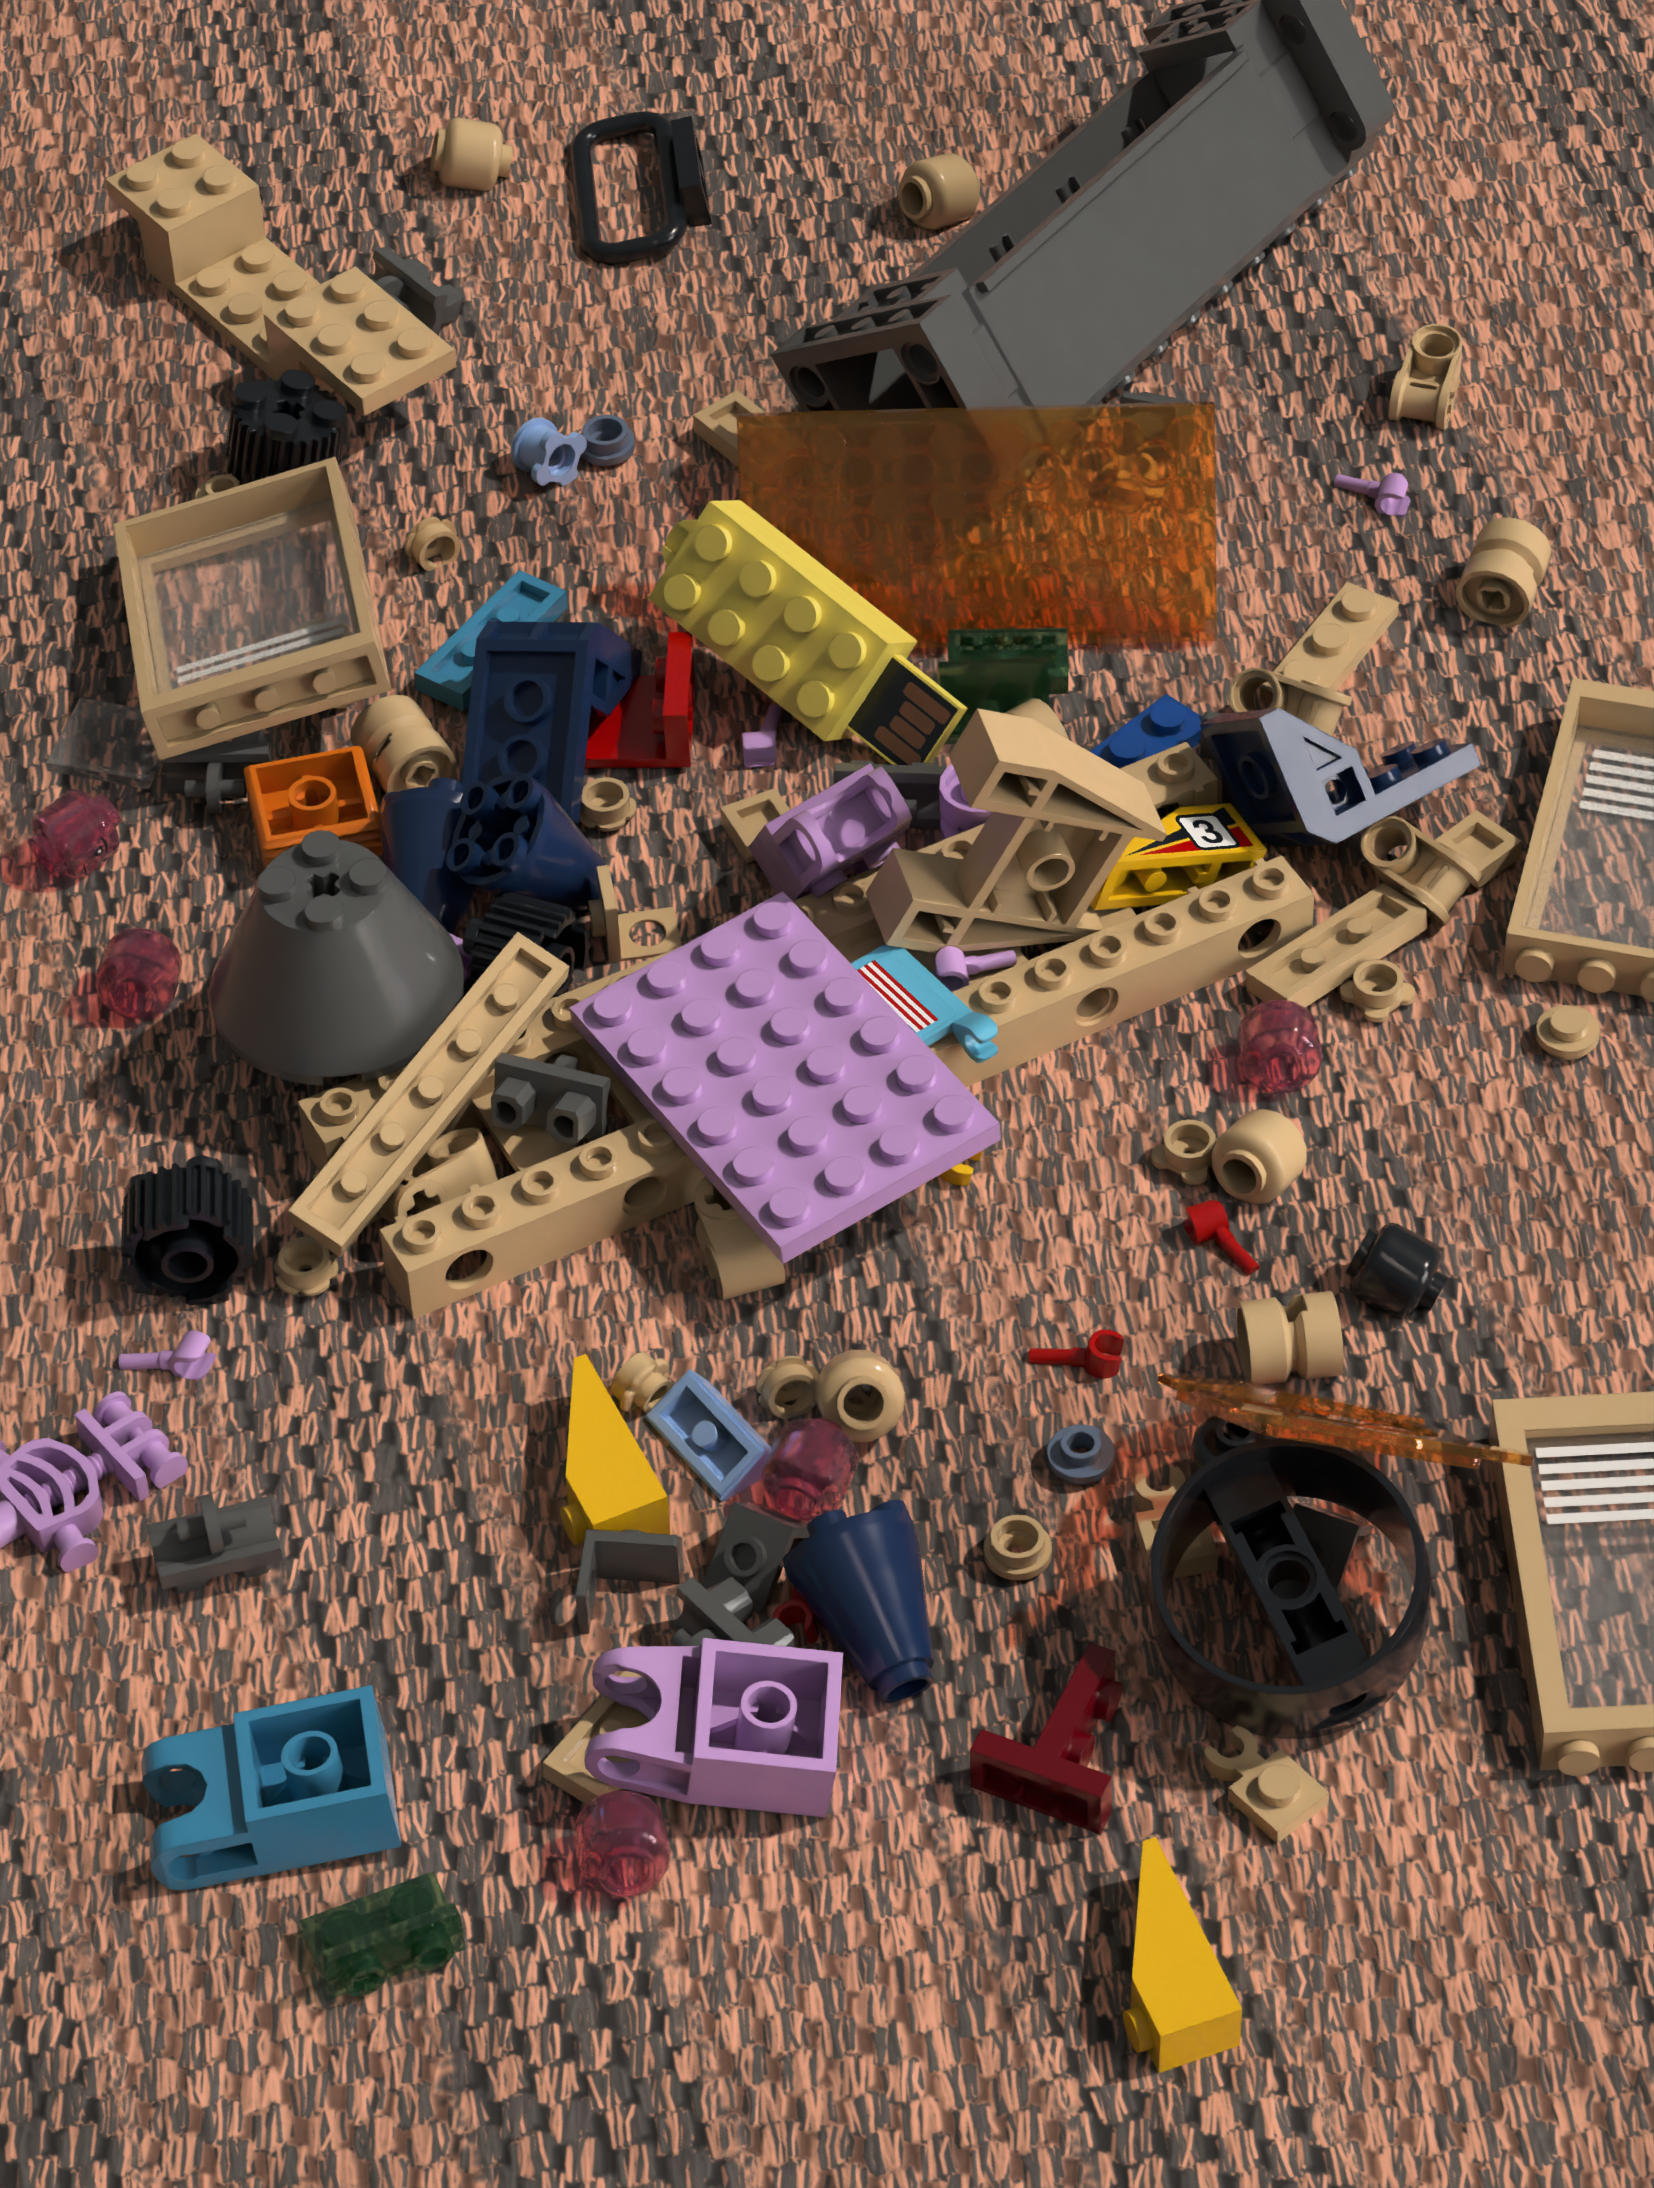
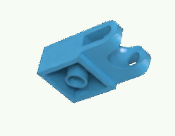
(273, 1791)

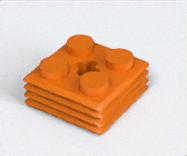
(312, 795)

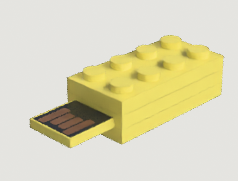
(801, 634)

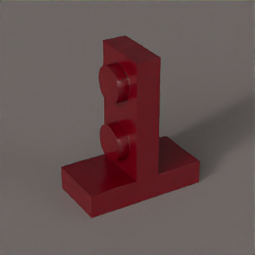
(1055, 1771)

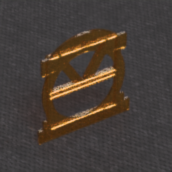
(1333, 1422)

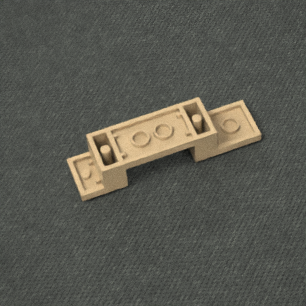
(212, 251)

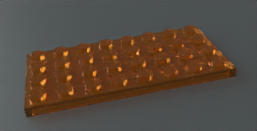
(1002, 513)

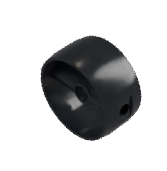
(1249, 1502)

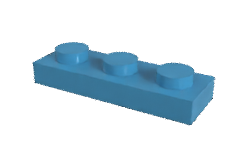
(450, 669)

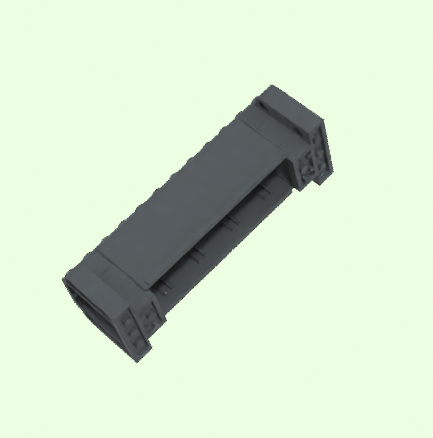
(1117, 225)

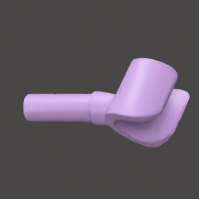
(1388, 494)
(760, 746)
(953, 966)
(186, 1361)

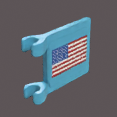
(926, 1002)

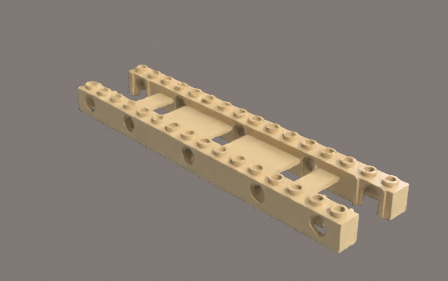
(587, 1193)

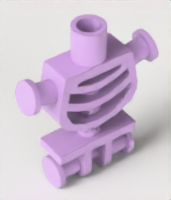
(34, 1484)

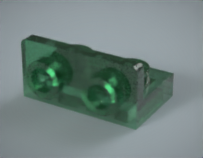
(1015, 643)
(383, 1936)

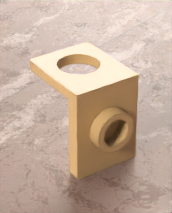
(617, 927)

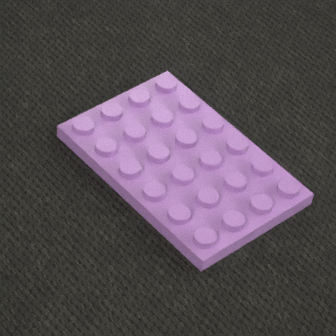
(784, 1076)

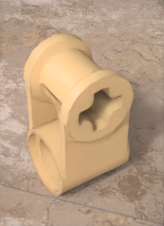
(1428, 376)
(1303, 699)
(1425, 872)
(442, 1174)
(732, 1247)

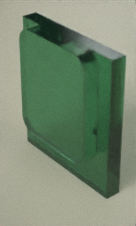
(993, 685)

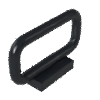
(680, 178)

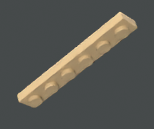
(427, 1094)

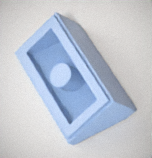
(710, 1435)

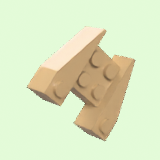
(1040, 855)

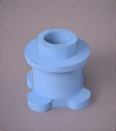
(547, 452)

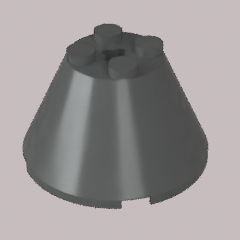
(333, 968)

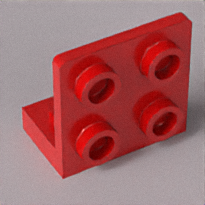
(653, 718)

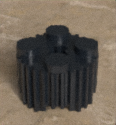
(282, 426)
(540, 921)
(187, 1231)

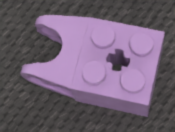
(833, 834)
(724, 1725)

